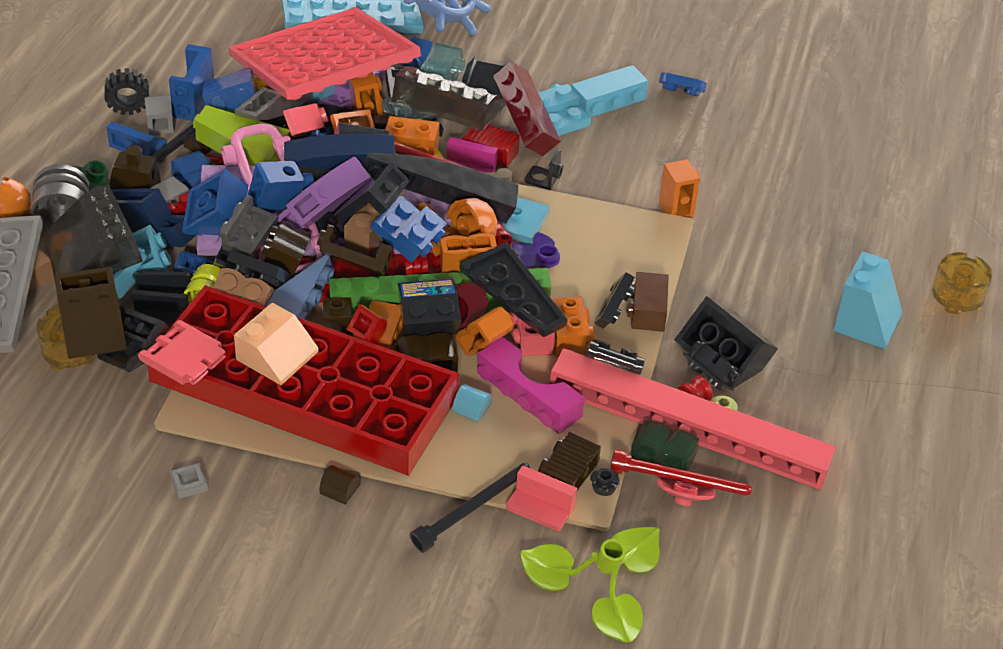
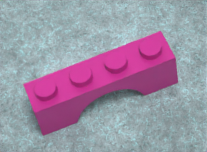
(552, 404)

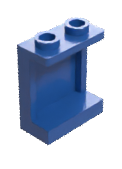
(188, 90)

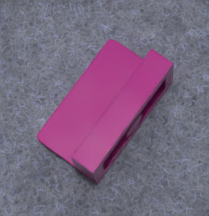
(472, 155)

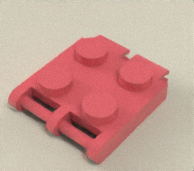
(185, 355)

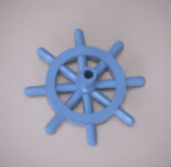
(452, 14)

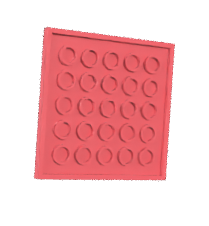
(324, 53)

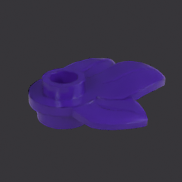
(539, 253)

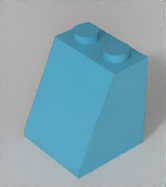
(869, 302)

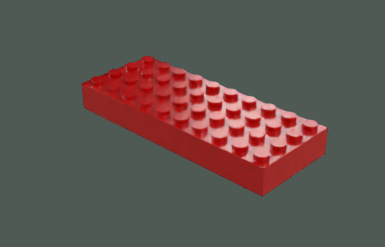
(344, 397)

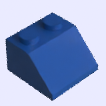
(213, 203)

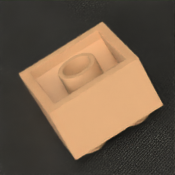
(274, 344)

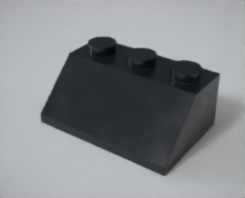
(728, 337)

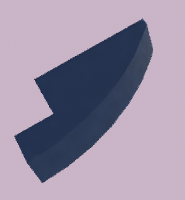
(149, 207)

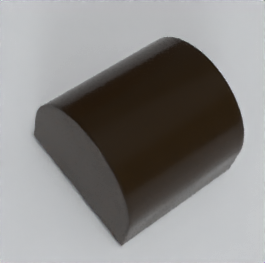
(339, 484)

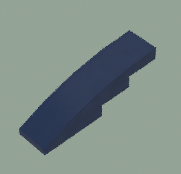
(331, 150)

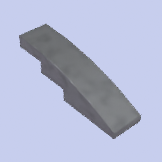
(268, 105)

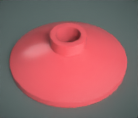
(685, 492)

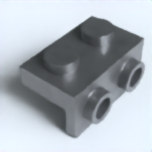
(247, 228)

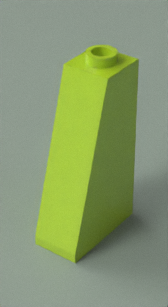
(216, 127)

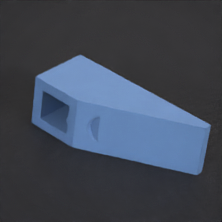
(304, 289)

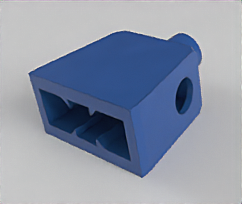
(277, 184)

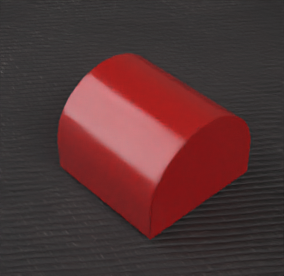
(367, 325)

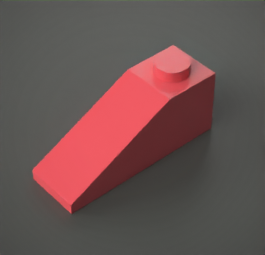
(305, 119)

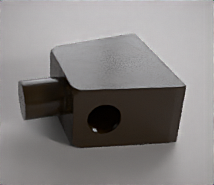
(134, 170)

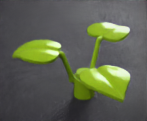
(613, 616)

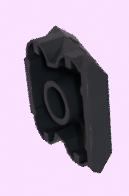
(480, 75)

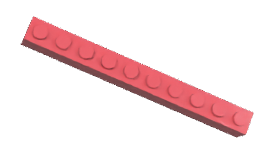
(715, 425)

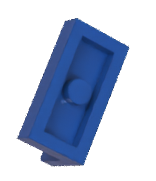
(122, 137)

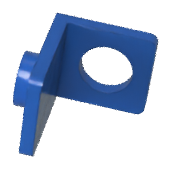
(425, 48)

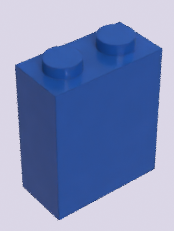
(230, 90)

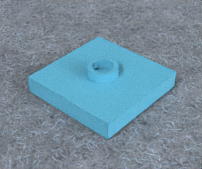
(526, 220)

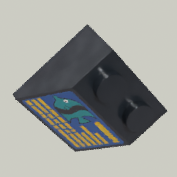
(429, 307)

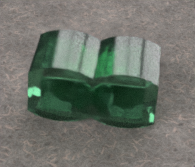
(664, 446)

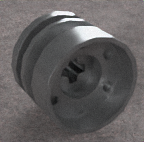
(56, 191)

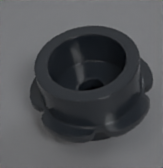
(604, 482)

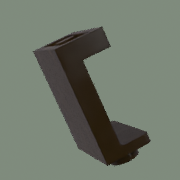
(373, 265)

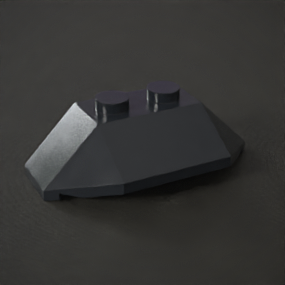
(139, 334)

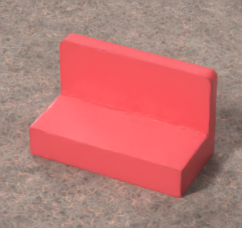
(542, 499)

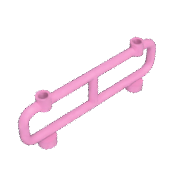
(234, 155)

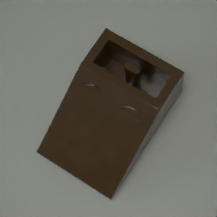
(89, 312)

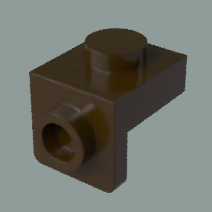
(338, 310)

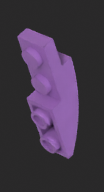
(325, 194)

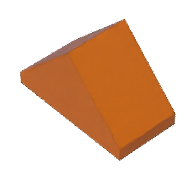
(358, 118)

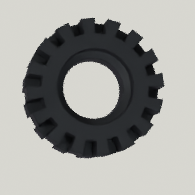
(126, 80)

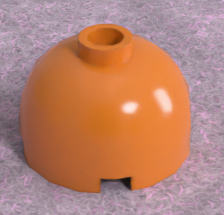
(14, 199)
(471, 218)

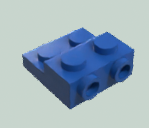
(409, 229)

